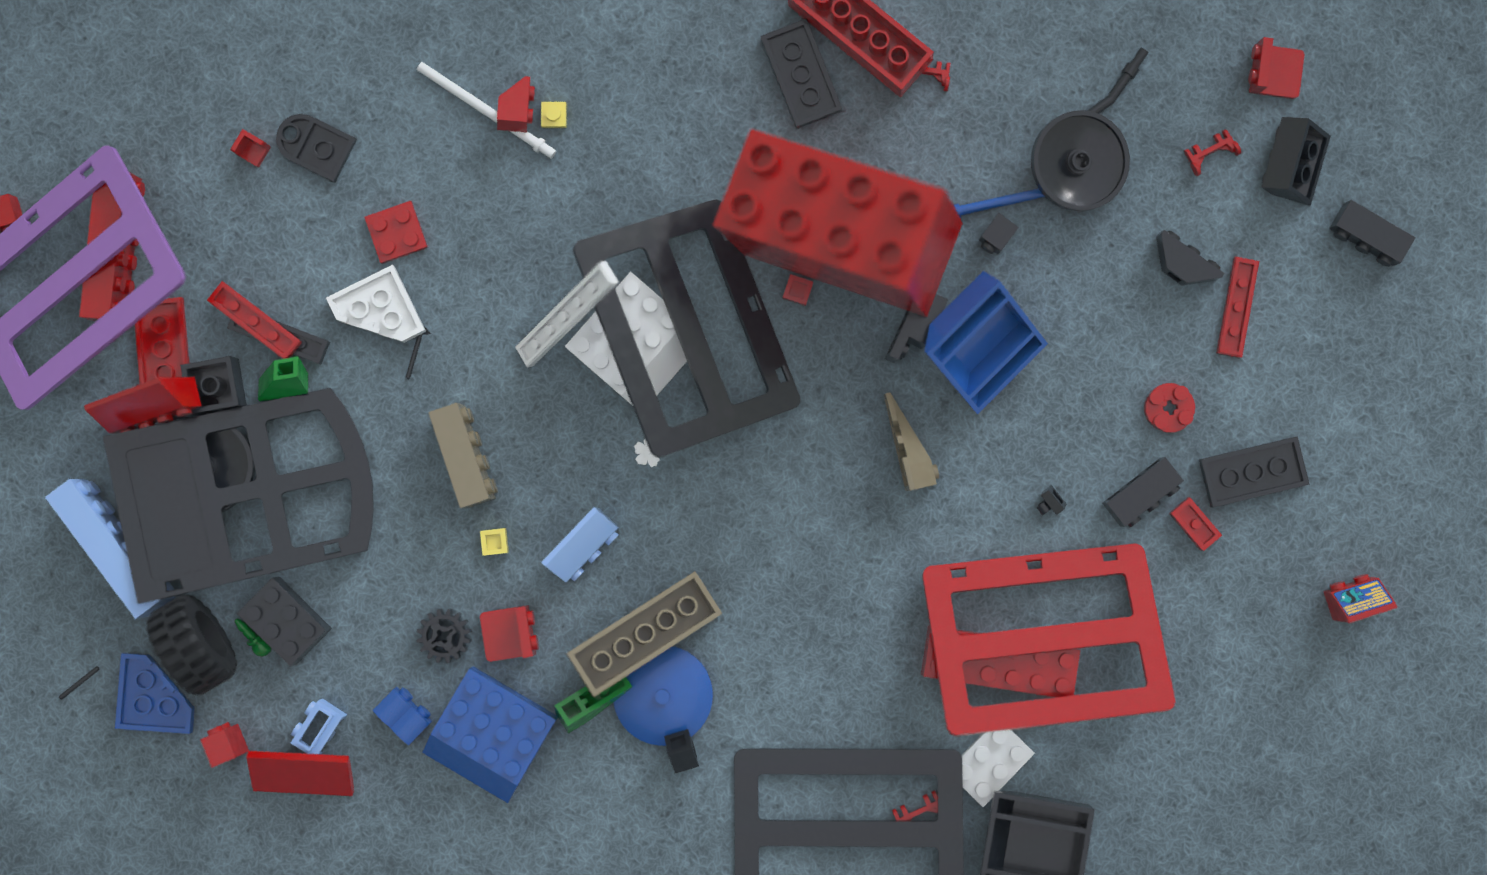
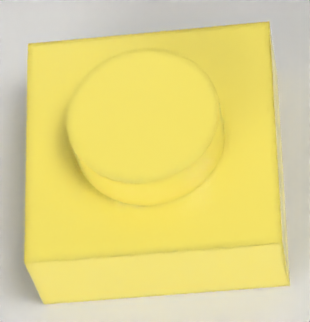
(553, 114)
(494, 541)

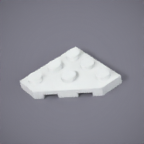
(378, 306)

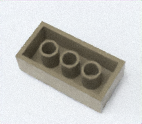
(462, 455)

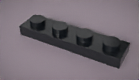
(311, 348)

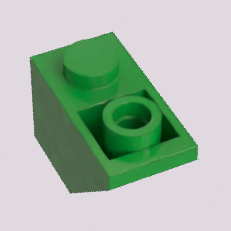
(283, 379)

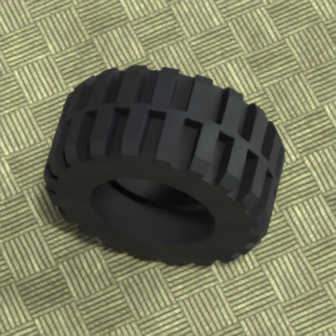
(191, 645)

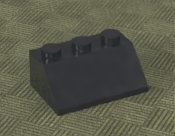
(1296, 160)

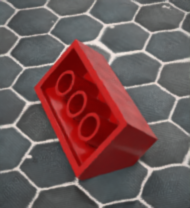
(146, 404)

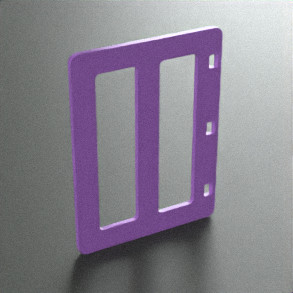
(134, 224)

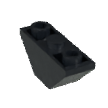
(1184, 262)

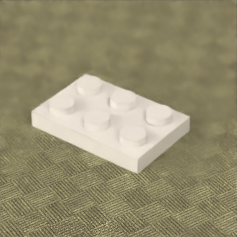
(992, 763)

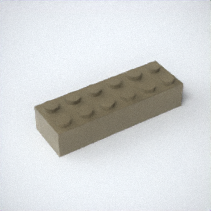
(643, 634)

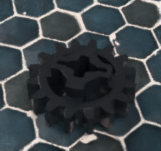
(437, 625)

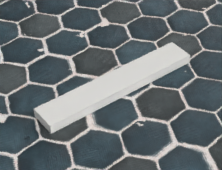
(567, 314)

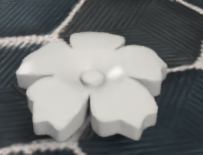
(645, 454)

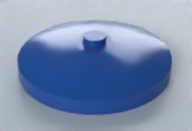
(666, 697)

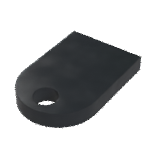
(315, 146)

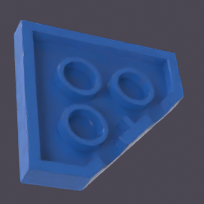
(150, 699)

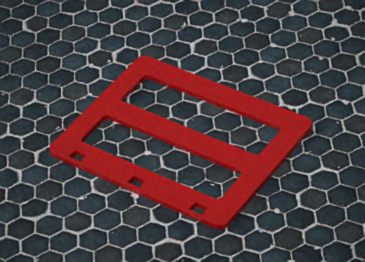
(954, 649)

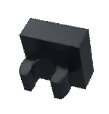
(1052, 500)

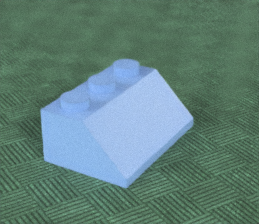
(581, 545)

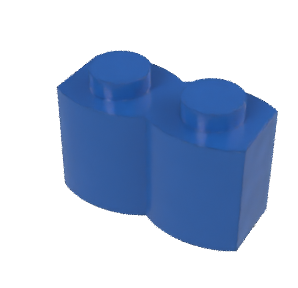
(403, 715)

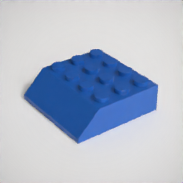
(982, 341)
(489, 734)

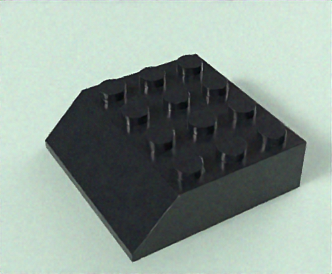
(1036, 835)

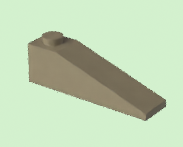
(913, 459)

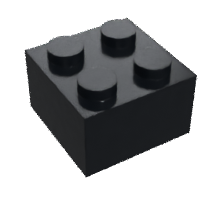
(217, 383)

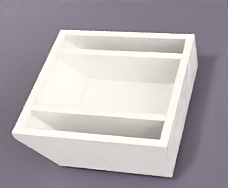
(651, 331)

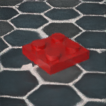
(396, 232)

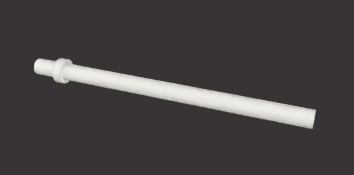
(538, 144)

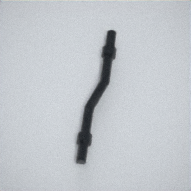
(1129, 72)

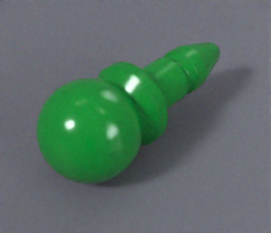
(258, 645)

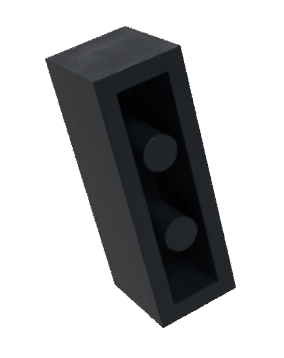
(1371, 234)
(1143, 492)

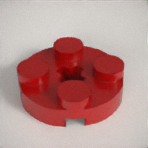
(1181, 415)

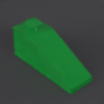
(582, 707)

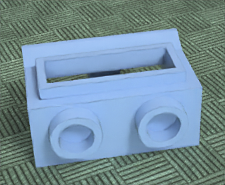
(327, 731)

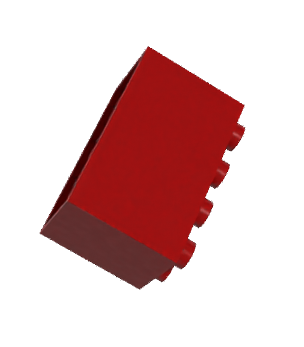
(839, 221)

